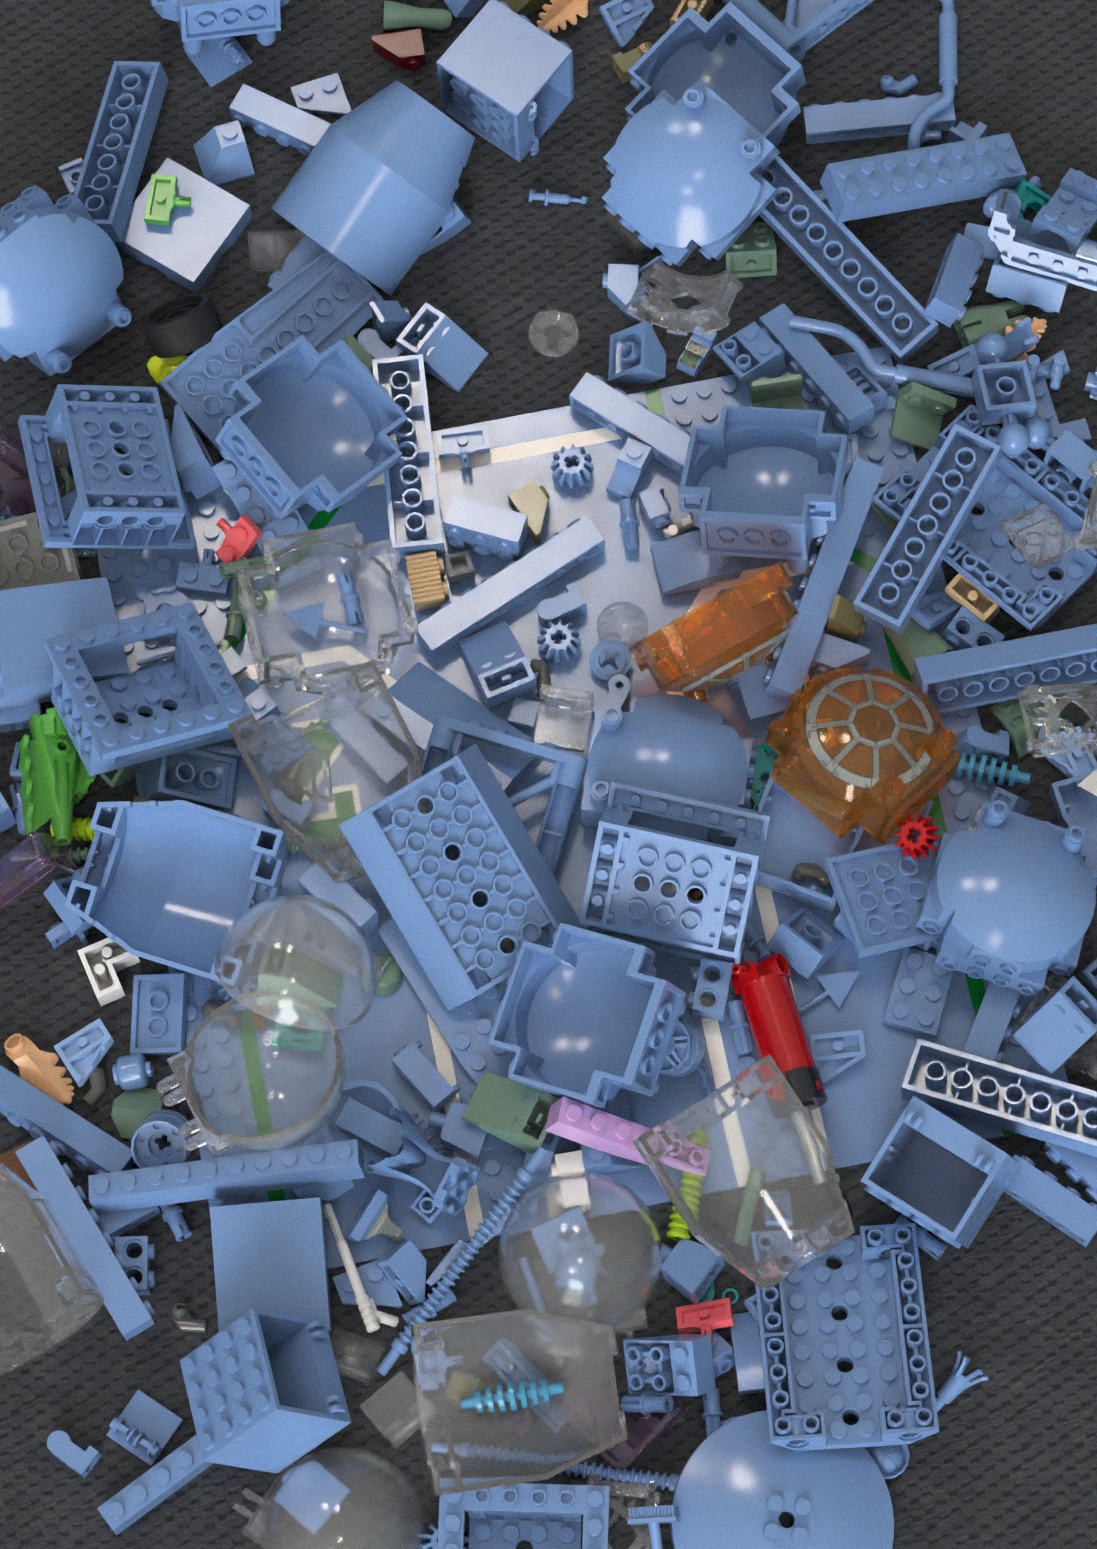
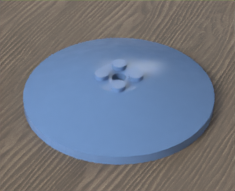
(743, 1483)

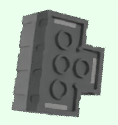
(27, 562)

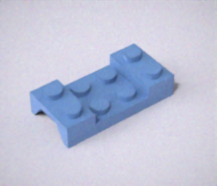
(1070, 210)
(252, 504)

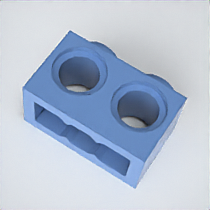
(974, 631)
(717, 990)
(138, 1265)

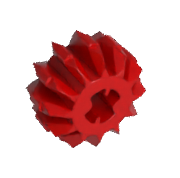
(909, 832)

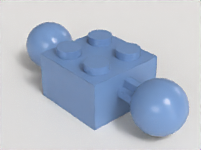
(1003, 393)
(1065, 456)

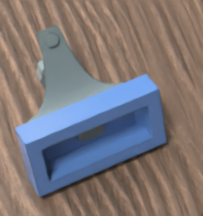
(373, 1220)

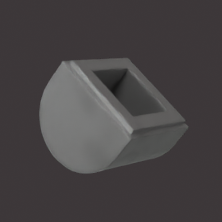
(459, 565)

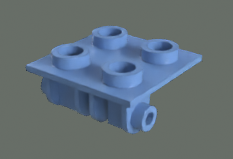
(220, 59)
(144, 1427)

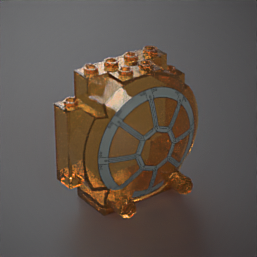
(720, 636)
(862, 750)

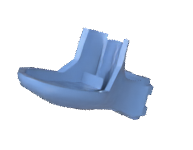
(396, 1146)

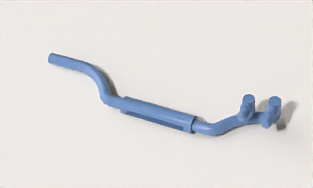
(947, 77)
(906, 374)

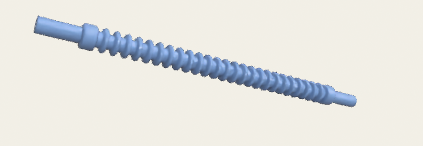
(524, 1176)
(624, 1475)

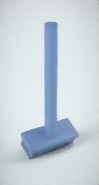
(653, 1517)

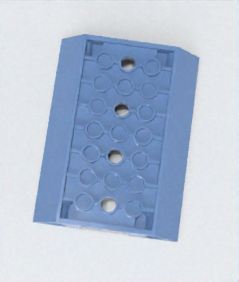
(982, 547)
(434, 894)
(880, 1338)

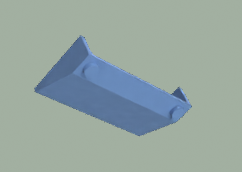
(424, 694)

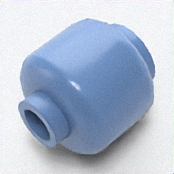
(132, 1071)

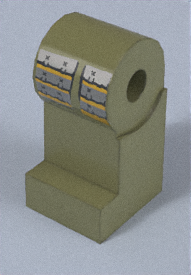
(623, 62)

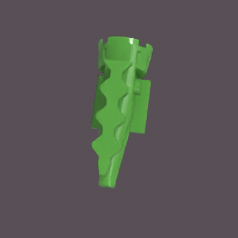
(50, 776)

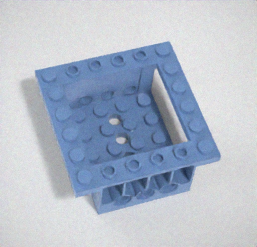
(110, 507)
(193, 684)
(675, 922)
(535, 1513)

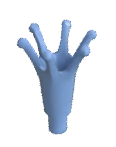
(957, 1382)

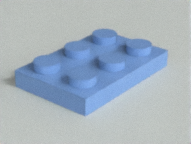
(918, 993)
(158, 1014)

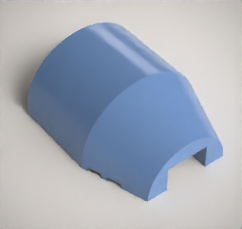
(379, 183)
(175, 878)

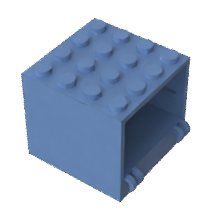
(506, 79)
(939, 1174)
(264, 1391)

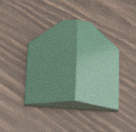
(133, 1108)

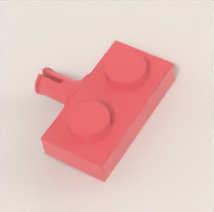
(238, 539)
(704, 1317)

